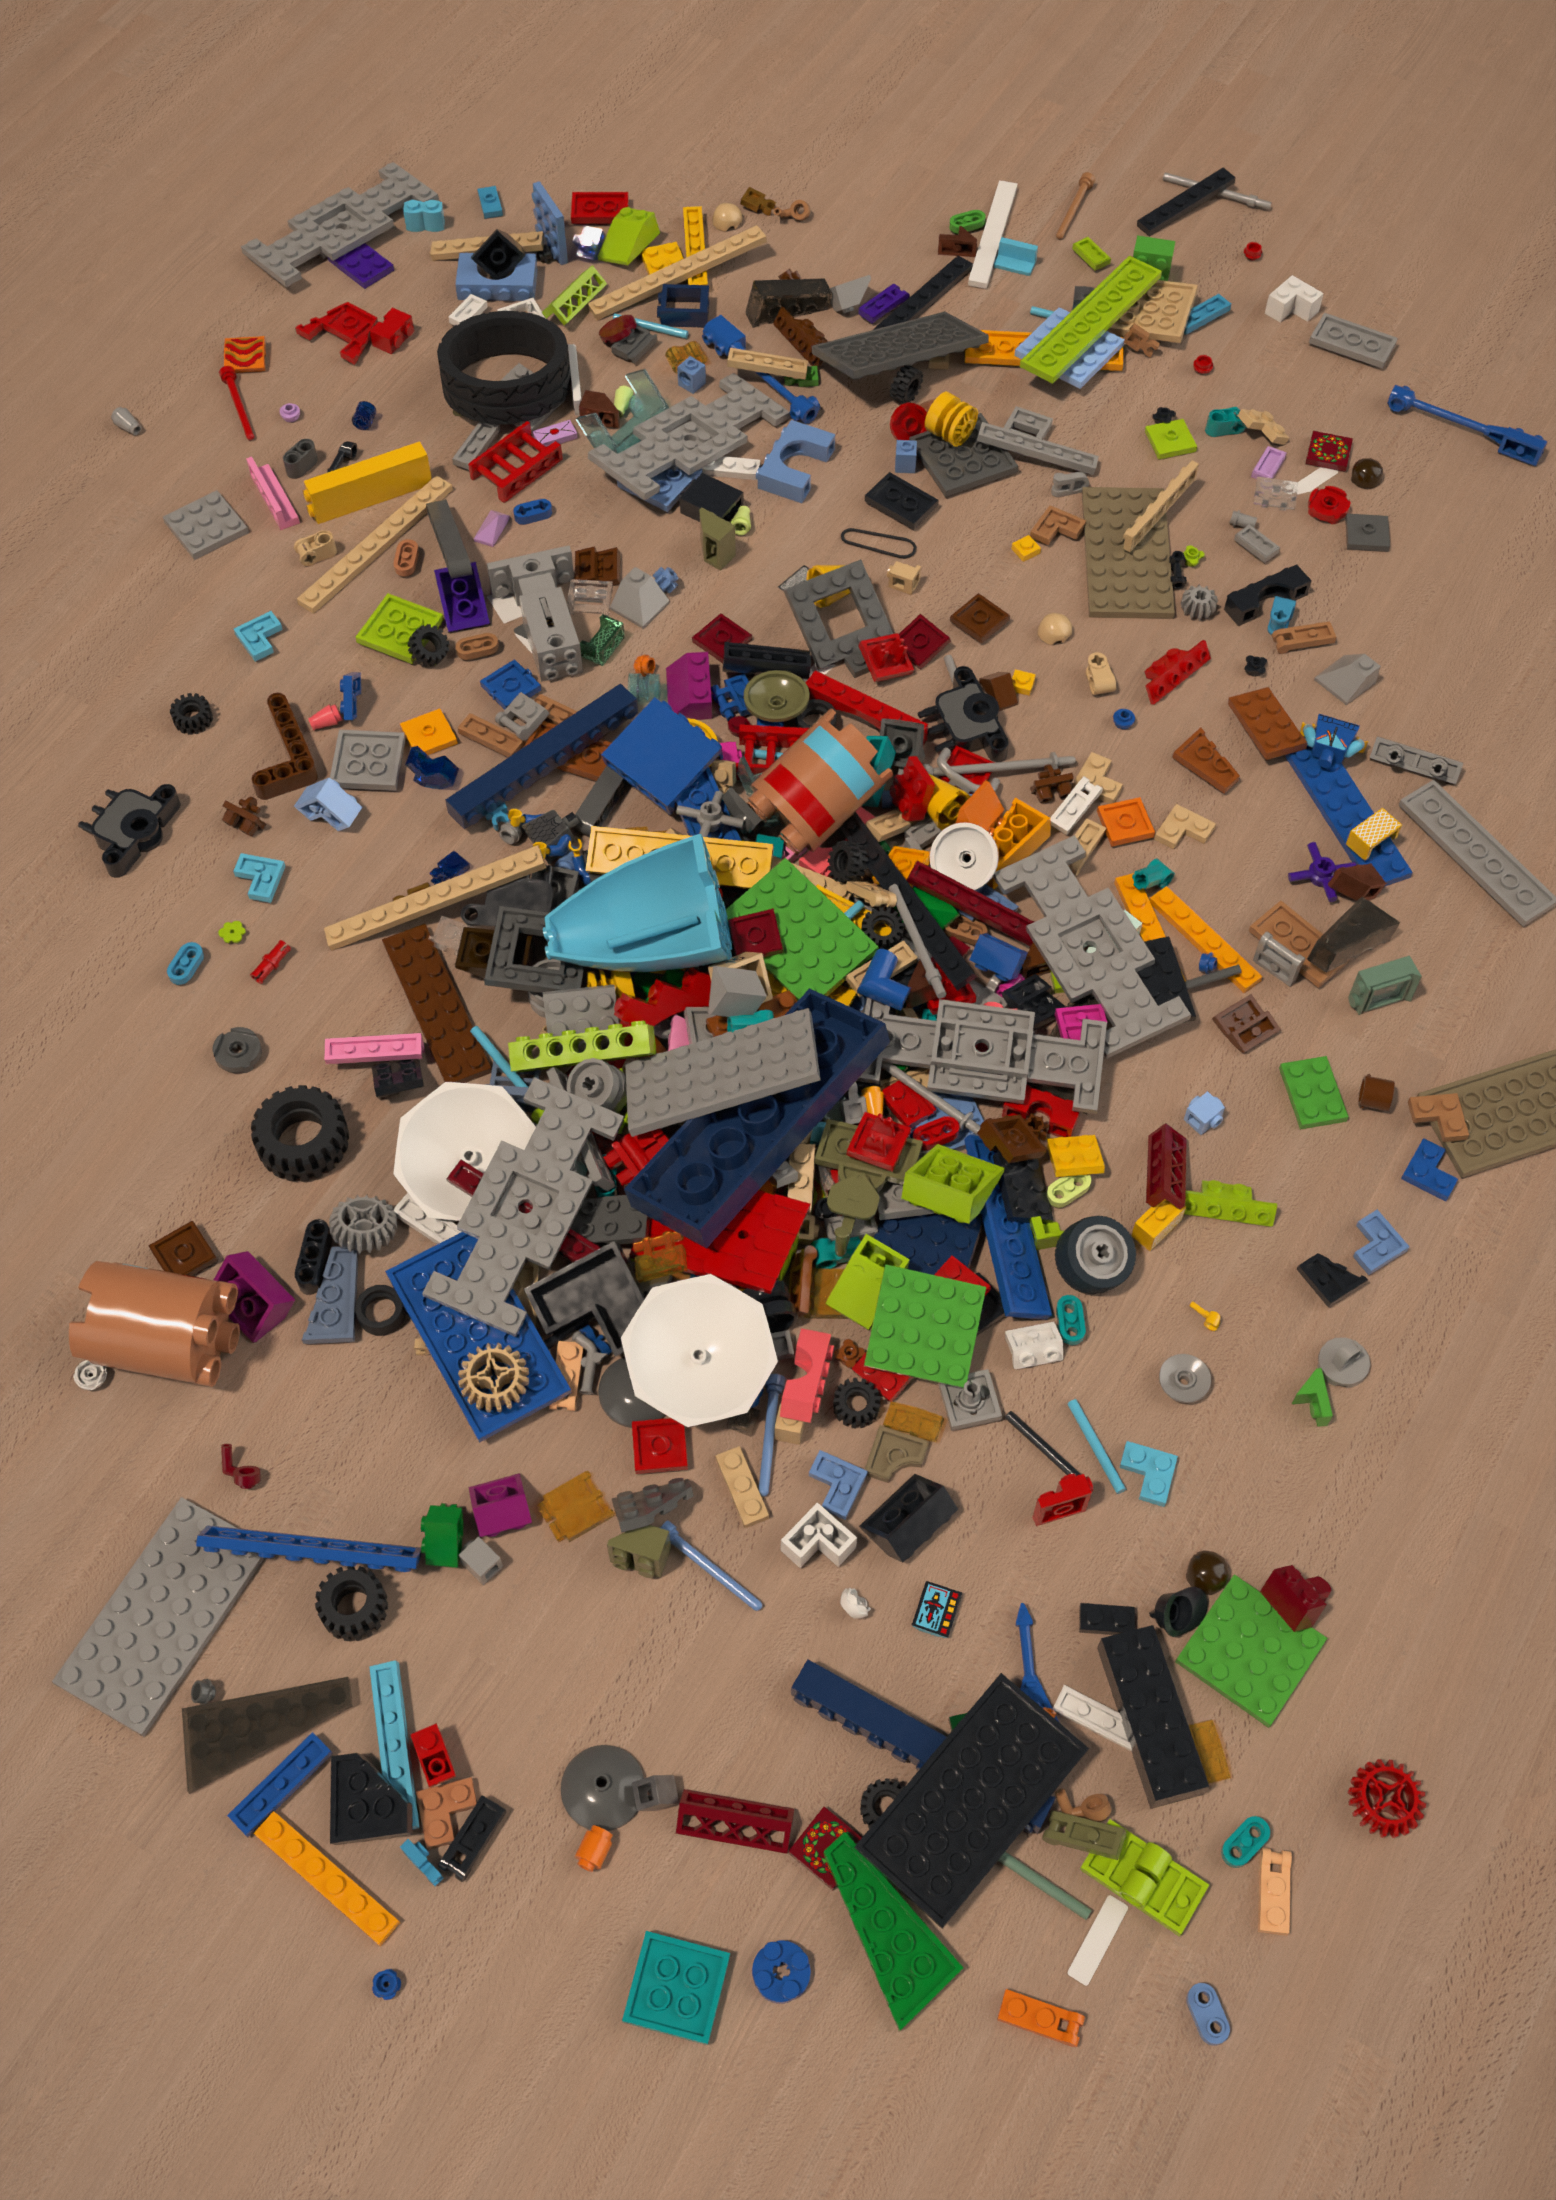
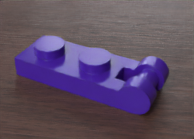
(883, 303)

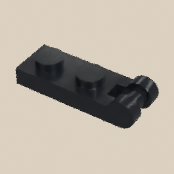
(472, 1837)

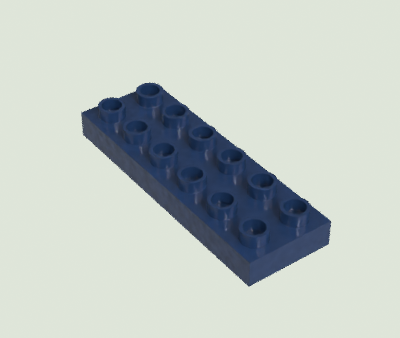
(729, 1154)

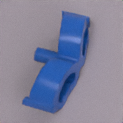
(601, 1346)

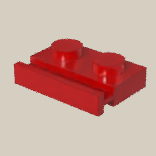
(907, 1104)

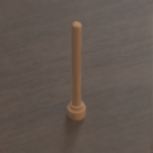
(1086, 182)

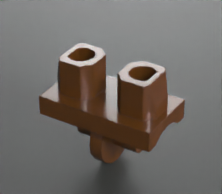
(1052, 781)
(251, 821)

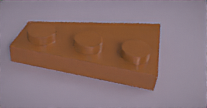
(1204, 760)

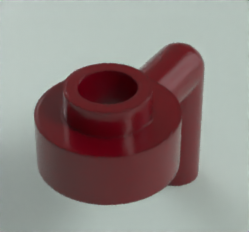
(245, 1476)

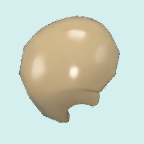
(726, 216)
(1054, 628)

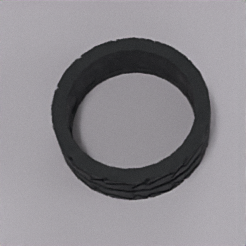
(504, 334)

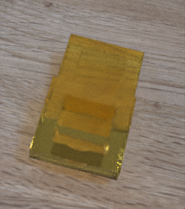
(913, 1421)
(1210, 1750)

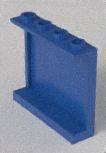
(661, 754)

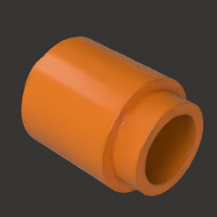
(593, 1848)

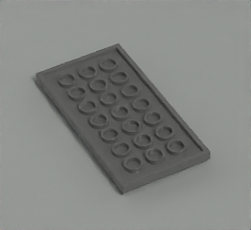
(899, 345)

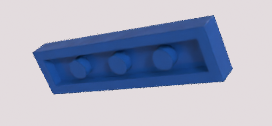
(280, 1784)

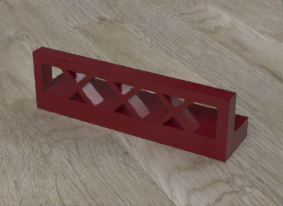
(1162, 1163)
(735, 1811)

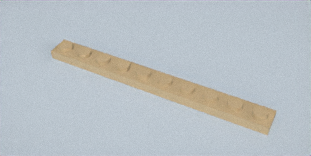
(677, 272)
(373, 545)
(434, 897)

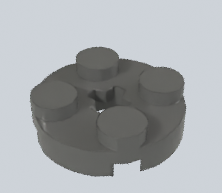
(241, 1061)

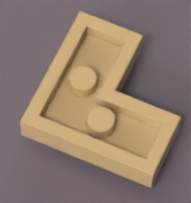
(1264, 422)
(1095, 770)
(1182, 822)

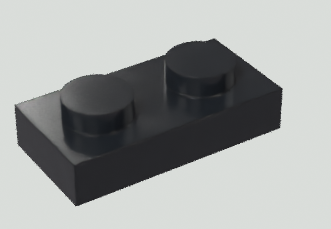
(1105, 1619)

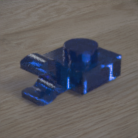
(449, 867)

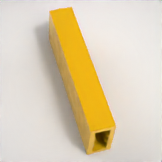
(367, 483)

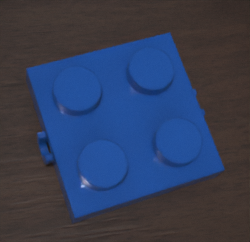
(508, 682)

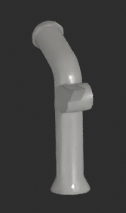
(593, 1358)

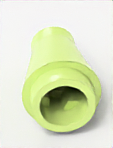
(622, 398)
(742, 521)

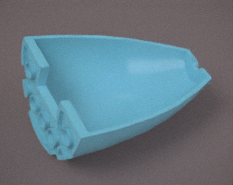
(640, 895)

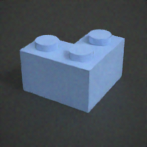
(330, 802)

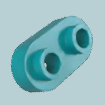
(1070, 1321)
(1244, 1842)

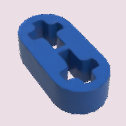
(532, 511)

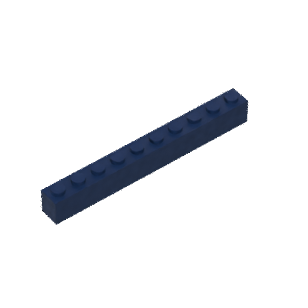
(541, 756)
(876, 1721)

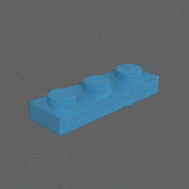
(1207, 312)

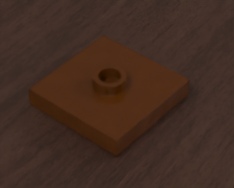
(980, 618)
(183, 1251)

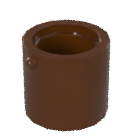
(1376, 1093)

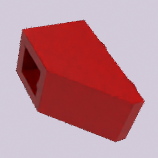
(433, 1755)

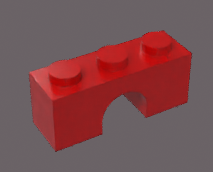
(1058, 1110)

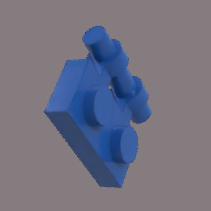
(733, 688)

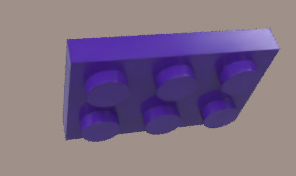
(363, 265)

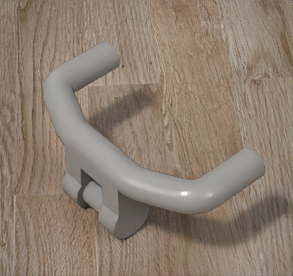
(956, 779)

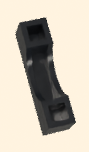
(1288, 583)

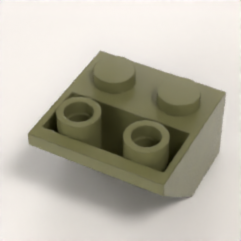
(716, 539)
(641, 1550)

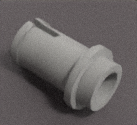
(1242, 519)

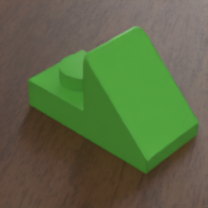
(1316, 1394)

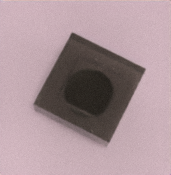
(745, 1422)

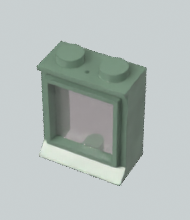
(1384, 984)

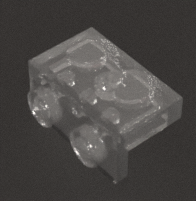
(448, 934)

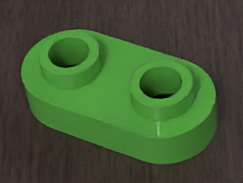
(968, 220)

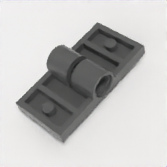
(610, 1220)

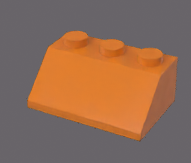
(982, 809)

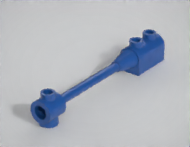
(727, 336)
(1512, 441)

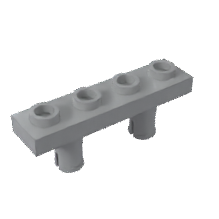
(1416, 760)

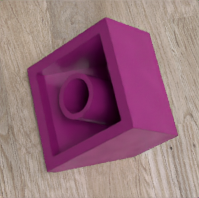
(499, 1505)

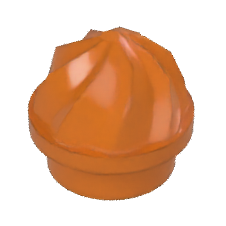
(644, 664)

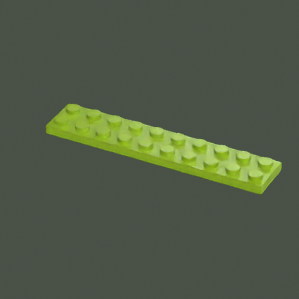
(1090, 319)

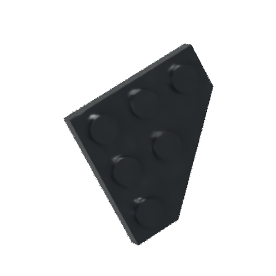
(364, 1803)

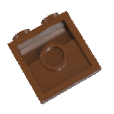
(1011, 1138)

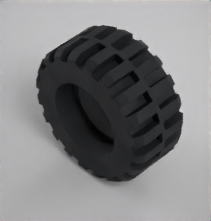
(293, 1107)

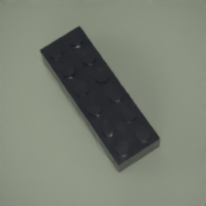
(1152, 1717)

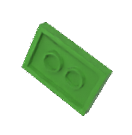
(1313, 1092)

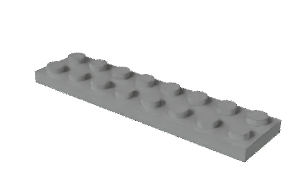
(1478, 853)

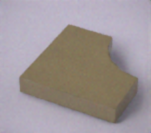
(894, 1451)

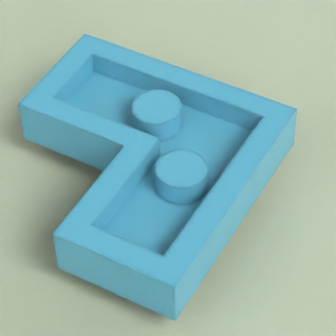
(254, 635)
(264, 873)
(1156, 1468)

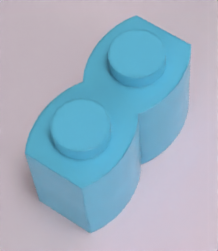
(424, 216)

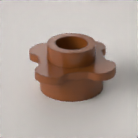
(849, 1360)

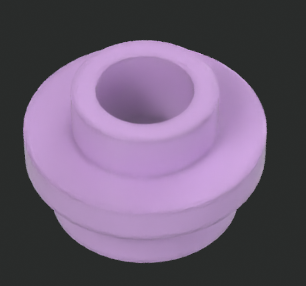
(290, 412)

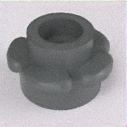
(203, 1691)

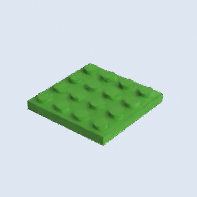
(925, 1326)
(1249, 1652)

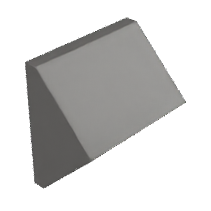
(735, 992)

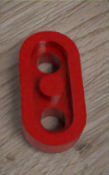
(935, 1134)

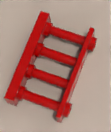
(519, 477)
(768, 737)

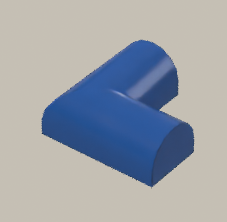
(877, 982)

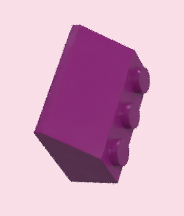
(690, 686)
(260, 1297)

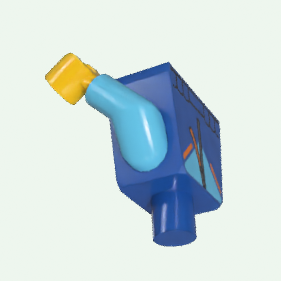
(1332, 740)

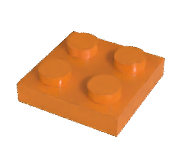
(1125, 821)

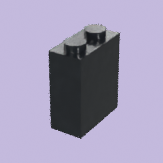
(711, 495)

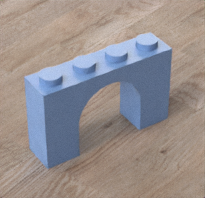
(516, 287)
(794, 440)

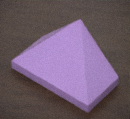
(491, 528)

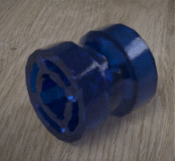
(363, 416)

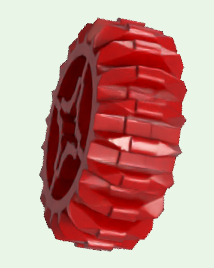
(1395, 1806)

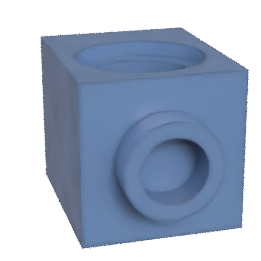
(691, 374)
(905, 456)

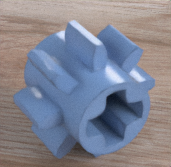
(666, 579)

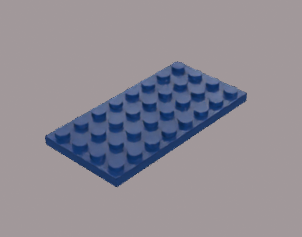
(455, 1335)

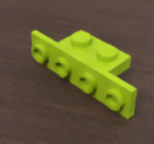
(1229, 1203)

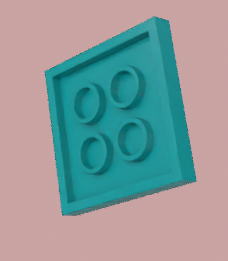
(676, 1988)

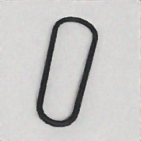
(875, 549)

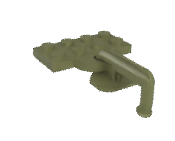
(859, 1181)

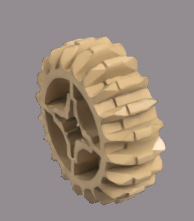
(483, 1379)

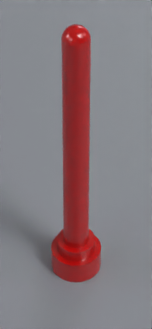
(229, 376)

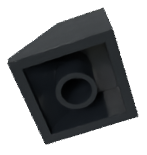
(499, 254)

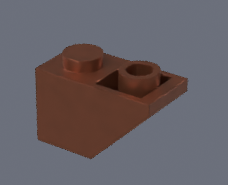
(599, 403)
(1357, 881)

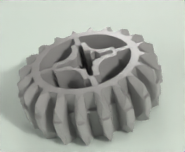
(363, 1227)

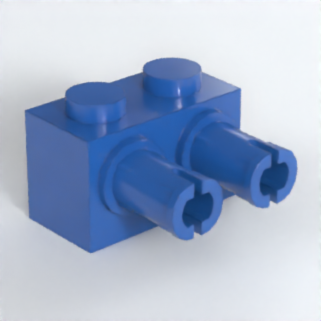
(998, 957)

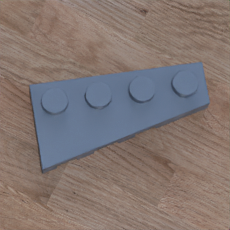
(335, 1303)

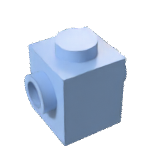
(1204, 1113)

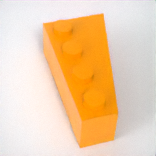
(1019, 834)

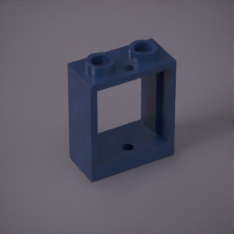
(683, 316)

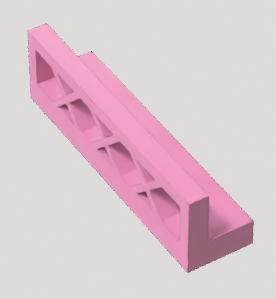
(273, 495)
(374, 1048)

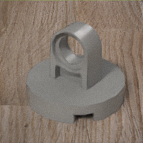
(1343, 1362)

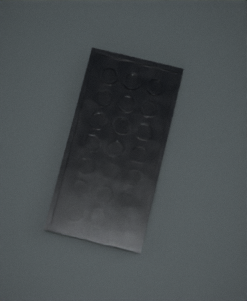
(971, 1800)

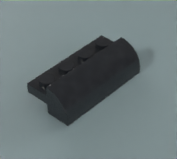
(760, 659)

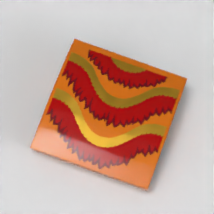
(245, 354)

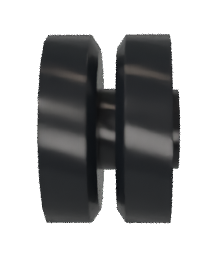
(777, 1306)

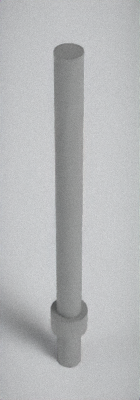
(1251, 200)
(932, 974)

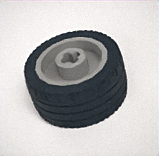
(1095, 1254)

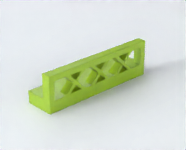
(570, 291)

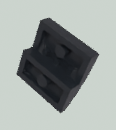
(1033, 996)

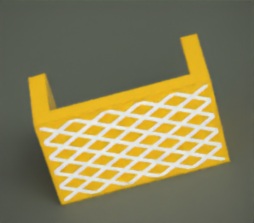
(1372, 832)
(1156, 1224)

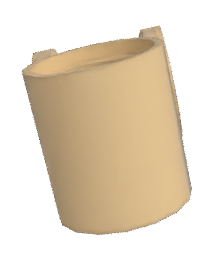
(318, 547)
(1099, 674)

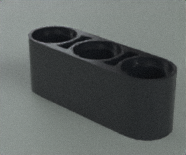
(313, 1246)

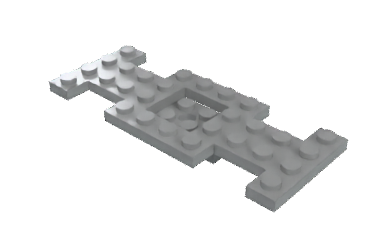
(361, 221)
(703, 439)
(1073, 923)
(1011, 1052)
(513, 1237)

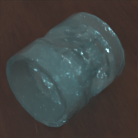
(644, 687)

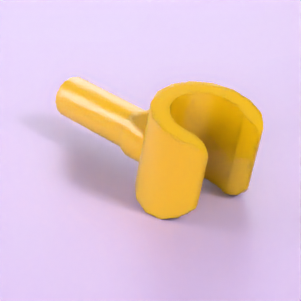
(1212, 1318)

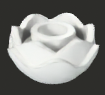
(82, 1374)
(853, 1604)

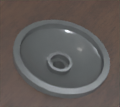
(618, 1397)
(605, 1806)

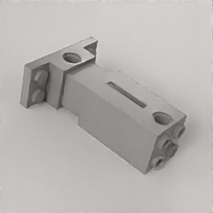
(543, 607)

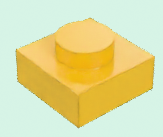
(1026, 548)
(1023, 682)

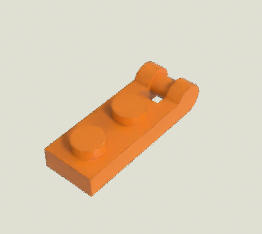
(1040, 2018)

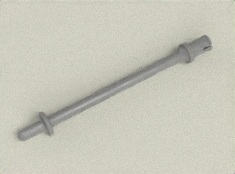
(1003, 766)
(964, 1120)

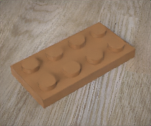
(1296, 935)

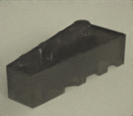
(794, 295)
(1352, 934)

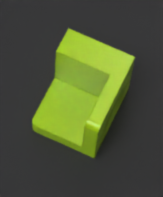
(1046, 1234)

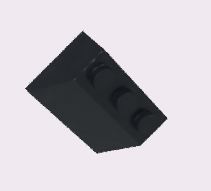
(909, 1517)

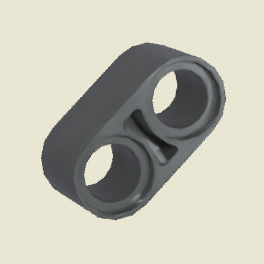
(300, 458)

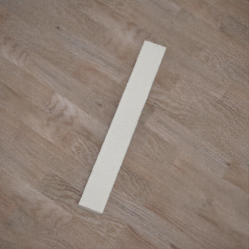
(992, 234)

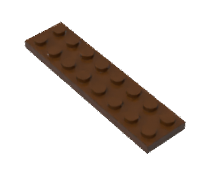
(436, 1006)

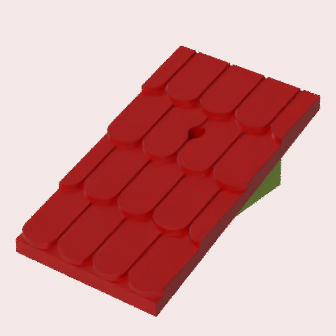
(751, 1248)

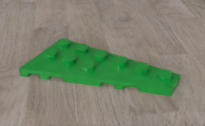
(898, 1944)

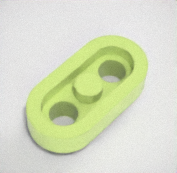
(1067, 1189)

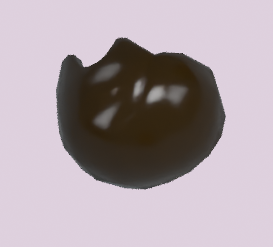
(1367, 473)
(1207, 1571)

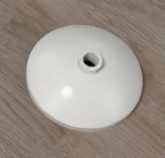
(957, 841)

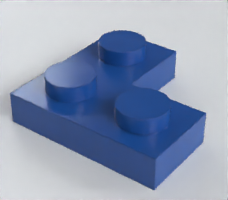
(351, 688)
(1424, 1174)

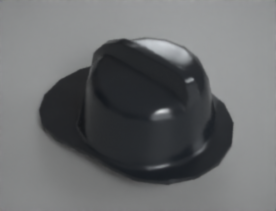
(1180, 1610)

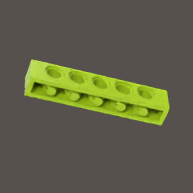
(523, 1061)

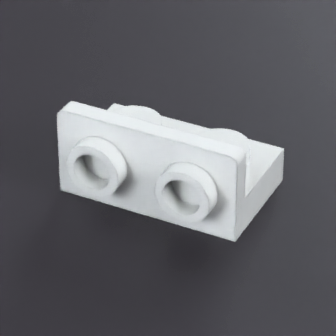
(1034, 1345)

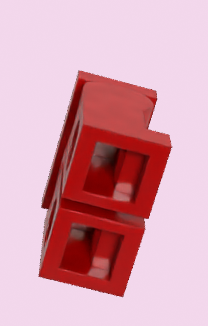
(634, 1153)

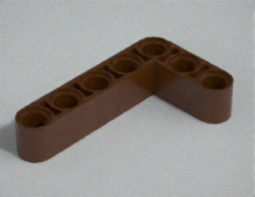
(300, 768)

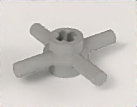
(710, 815)

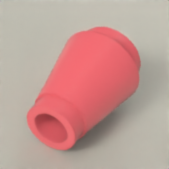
(325, 717)

